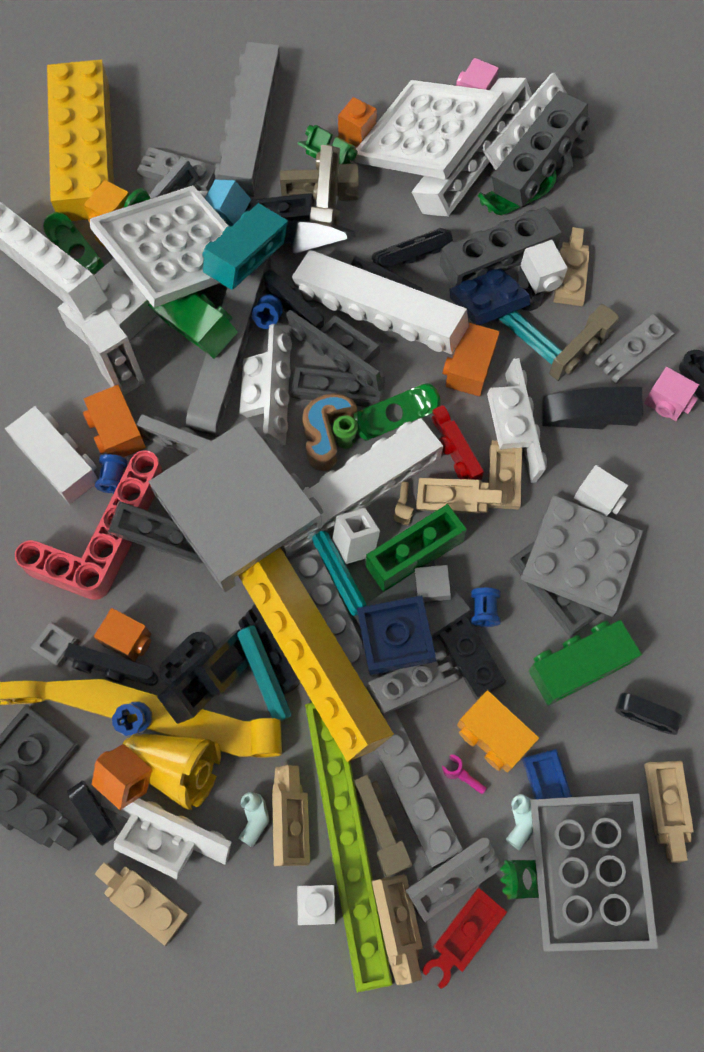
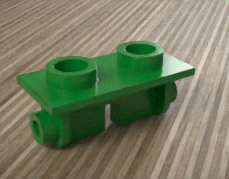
(318, 136)

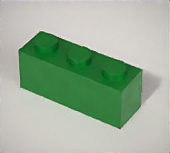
(198, 322)
(415, 547)
(583, 661)

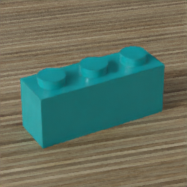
(244, 246)

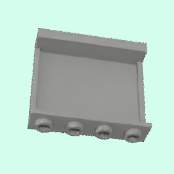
(235, 501)

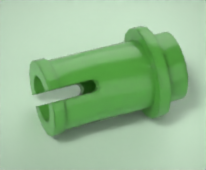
(345, 431)

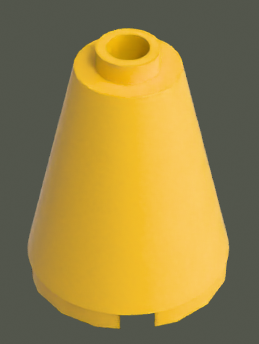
(178, 765)

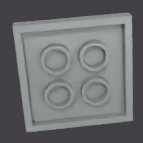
(582, 555)

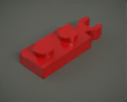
(454, 443)
(465, 935)

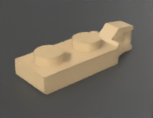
(576, 259)
(505, 474)
(459, 494)
(670, 807)
(290, 818)
(142, 902)
(399, 927)

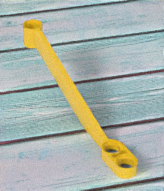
(236, 737)

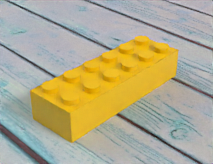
(78, 134)

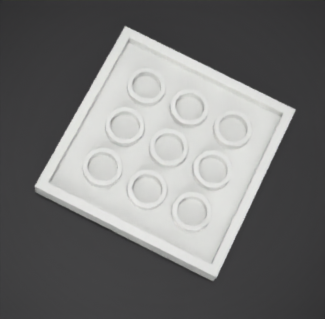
(429, 128)
(162, 243)

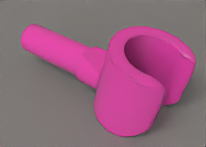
(463, 775)

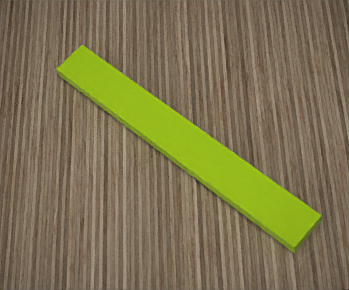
(350, 859)

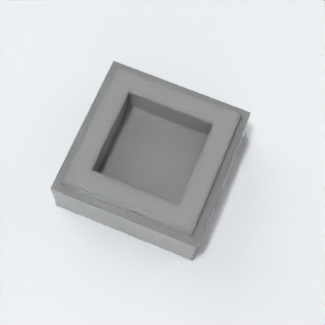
(433, 583)
(53, 643)

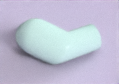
(257, 817)
(523, 818)

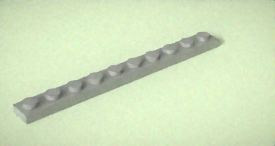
(397, 753)

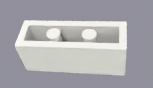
(112, 352)
(53, 454)

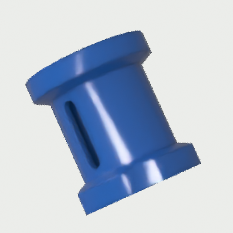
(259, 312)
(110, 473)
(483, 596)
(133, 727)

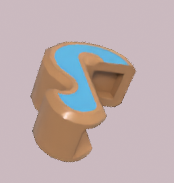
(316, 425)

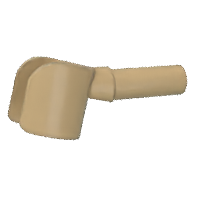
(402, 512)

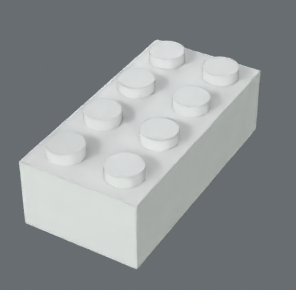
(124, 303)

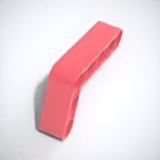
(91, 563)

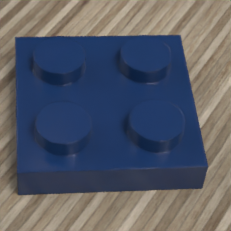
(489, 296)
(396, 635)

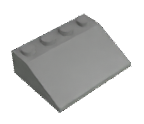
(593, 873)

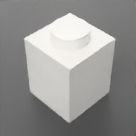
(543, 267)
(601, 492)
(355, 535)
(316, 905)

